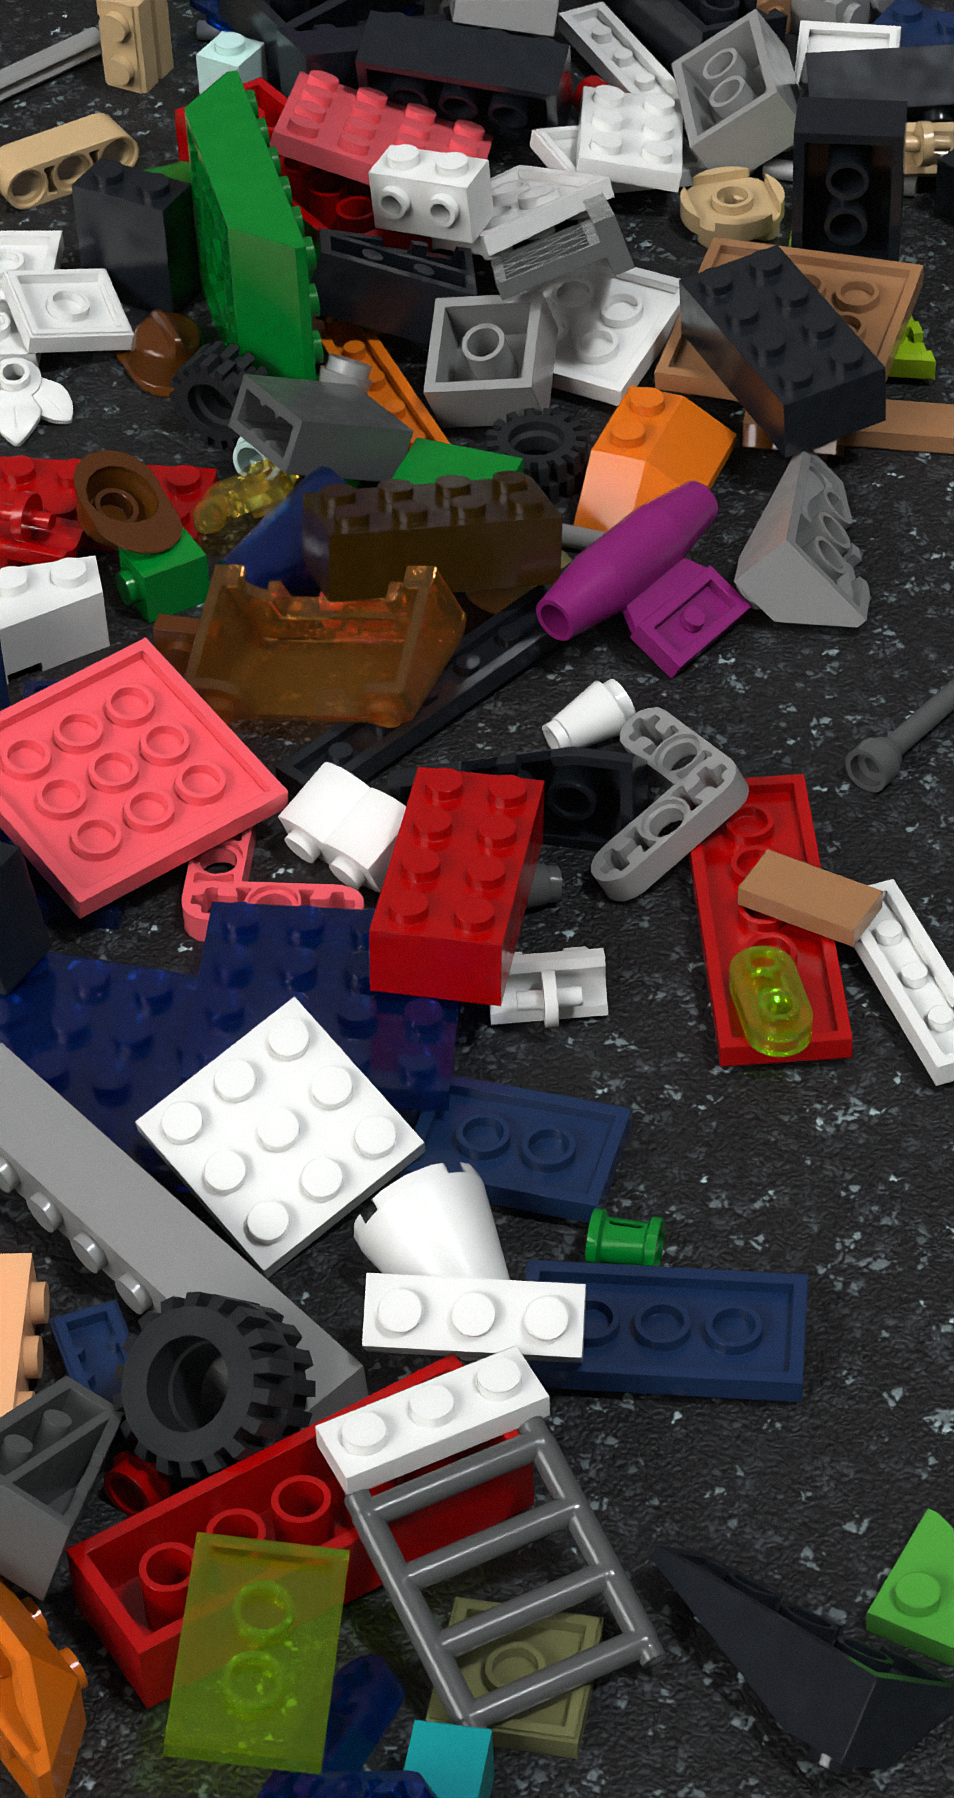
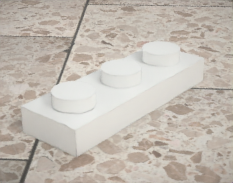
(432, 1420)

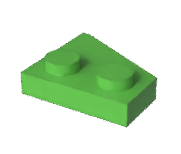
(918, 1594)

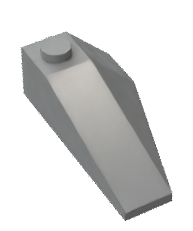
(800, 555)

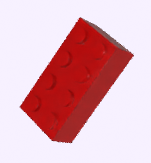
(457, 886)

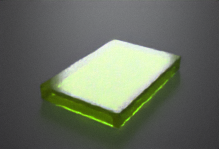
(257, 1653)

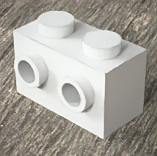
(431, 193)

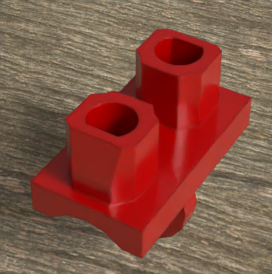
(36, 535)

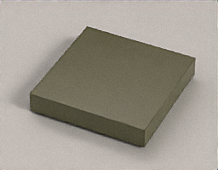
(551, 1726)

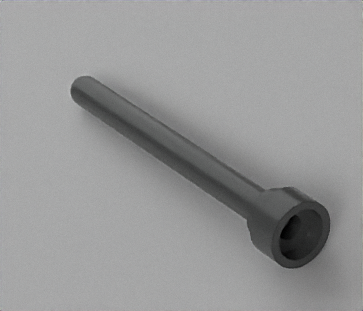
(879, 759)

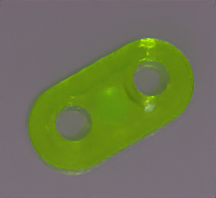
(770, 1001)

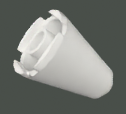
(434, 1227)

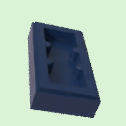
(91, 1346)

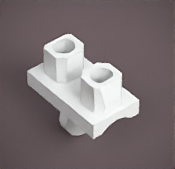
(554, 987)

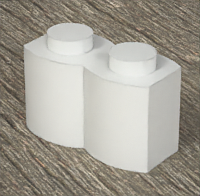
(344, 826)

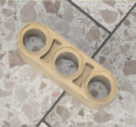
(52, 160)

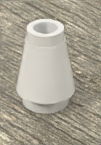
(590, 717)

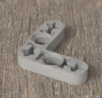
(707, 782)

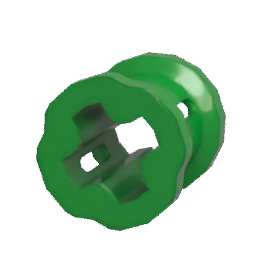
(624, 1240)

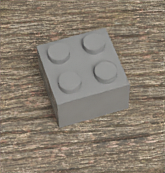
(489, 358)

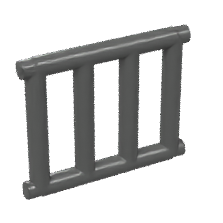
(567, 1509)

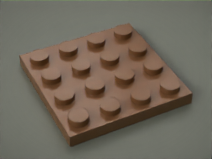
(866, 292)

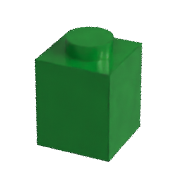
(164, 580)

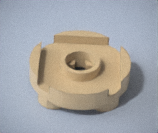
(732, 205)

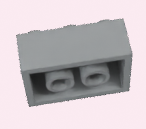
(738, 95)

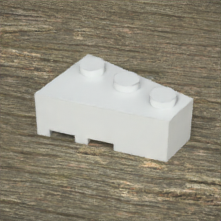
(51, 613)

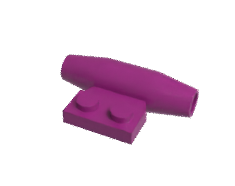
(642, 570)

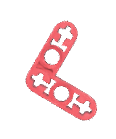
(233, 886)

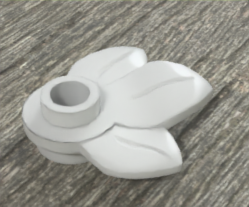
(29, 400)

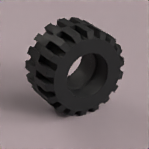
(167, 1375)

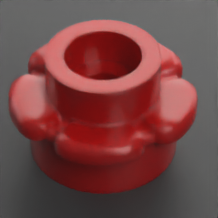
(135, 1484)

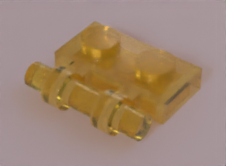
(254, 490)

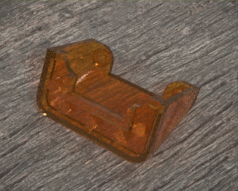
(323, 660)

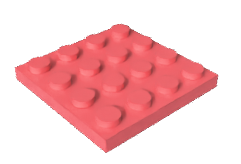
(352, 128)
(124, 778)

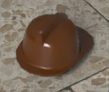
(160, 349)
(124, 504)

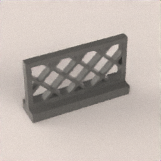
(565, 252)

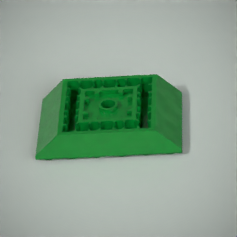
(250, 234)

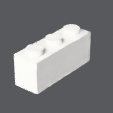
(473, 1317)

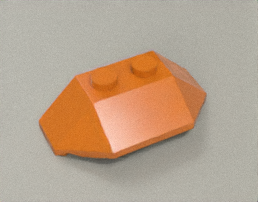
(647, 450)
(38, 1700)

